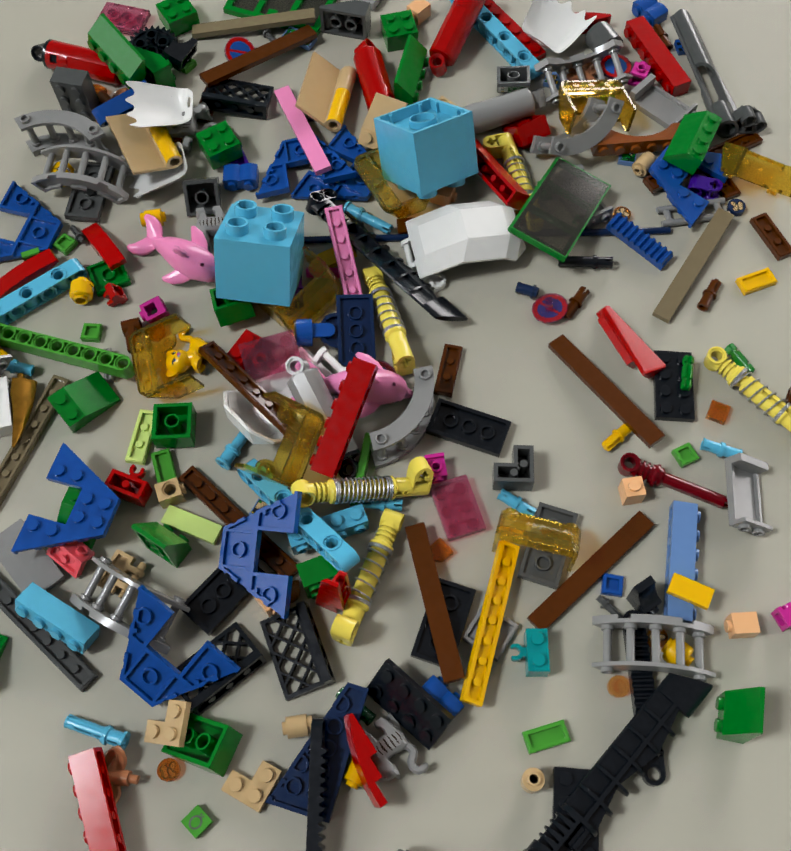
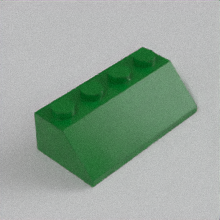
(116, 51)
(411, 71)
(692, 140)

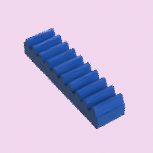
(639, 241)

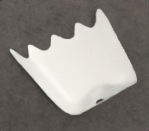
(554, 24)
(159, 105)
(155, 180)

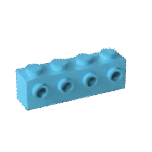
(343, 522)
(57, 618)

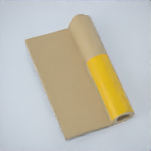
(326, 92)
(144, 147)

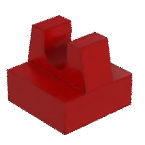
(115, 294)

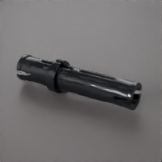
(587, 261)

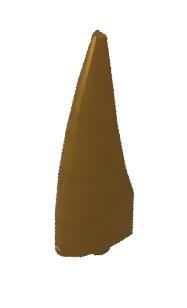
(22, 396)

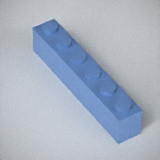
(681, 555)

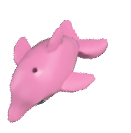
(186, 257)
(386, 388)

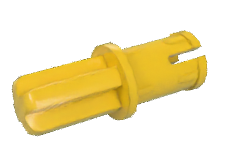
(616, 437)

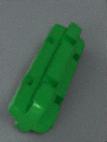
(738, 357)
(687, 372)

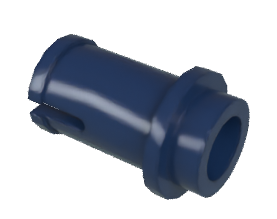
(528, 290)

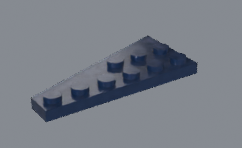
(293, 787)

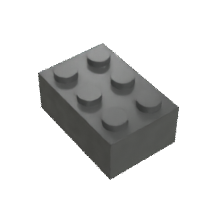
(75, 91)

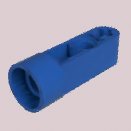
(112, 107)

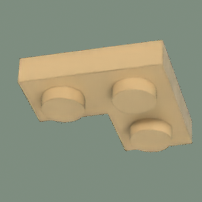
(174, 728)
(254, 791)

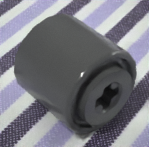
(600, 34)

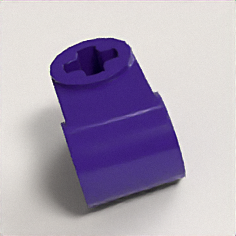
(704, 186)

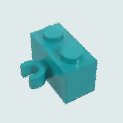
(535, 652)

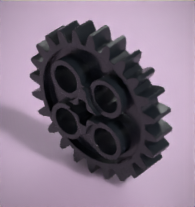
(153, 39)

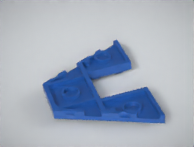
(291, 156)
(671, 178)
(351, 189)
(39, 229)
(89, 517)
(242, 548)
(149, 672)

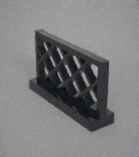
(237, 104)
(315, 647)
(219, 688)

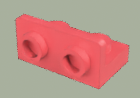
(71, 557)

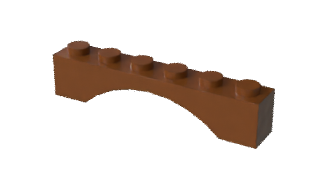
(618, 143)

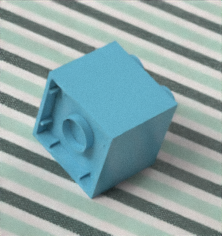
(427, 146)
(259, 253)

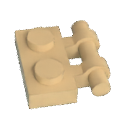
(124, 563)

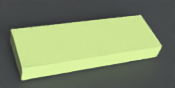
(141, 439)
(192, 524)

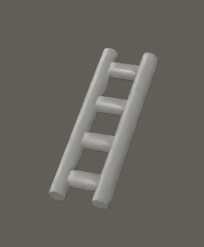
(669, 221)

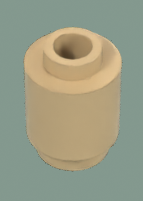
(643, 163)
(297, 726)
(527, 785)

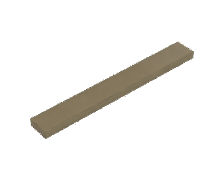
(253, 23)
(693, 265)
(36, 425)

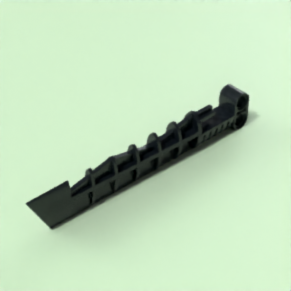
(392, 267)
(627, 754)

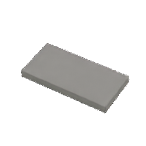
(27, 565)

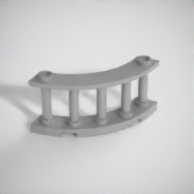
(576, 62)
(90, 130)
(585, 133)
(60, 178)
(410, 427)
(114, 620)
(655, 623)

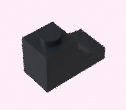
(180, 53)
(644, 597)

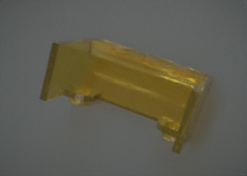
(575, 93)
(756, 169)
(371, 173)
(312, 299)
(148, 354)
(296, 446)
(539, 534)

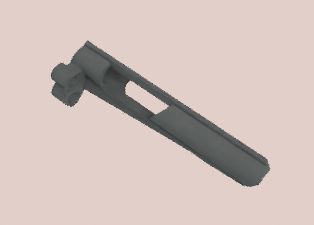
(734, 121)

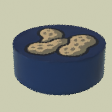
(736, 207)

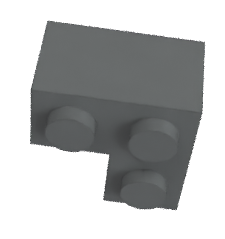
(518, 474)

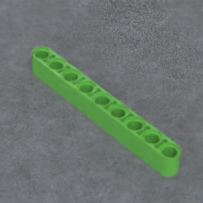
(66, 351)

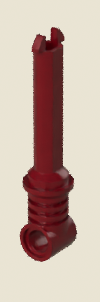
(657, 476)

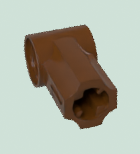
(129, 327)

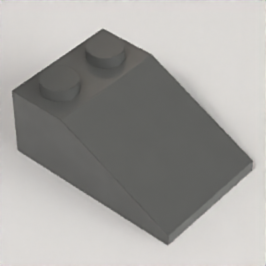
(346, 19)

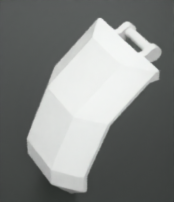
(460, 236)
(251, 420)

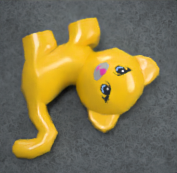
(179, 360)

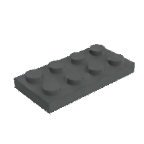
(87, 204)
(543, 566)

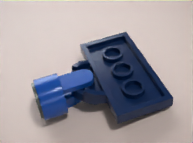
(347, 330)

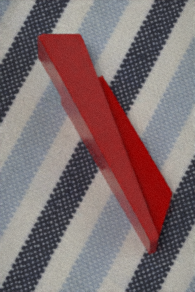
(629, 344)
(334, 593)

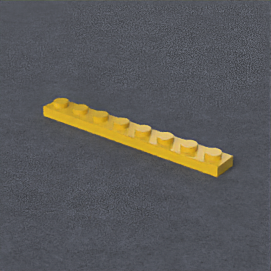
(489, 624)

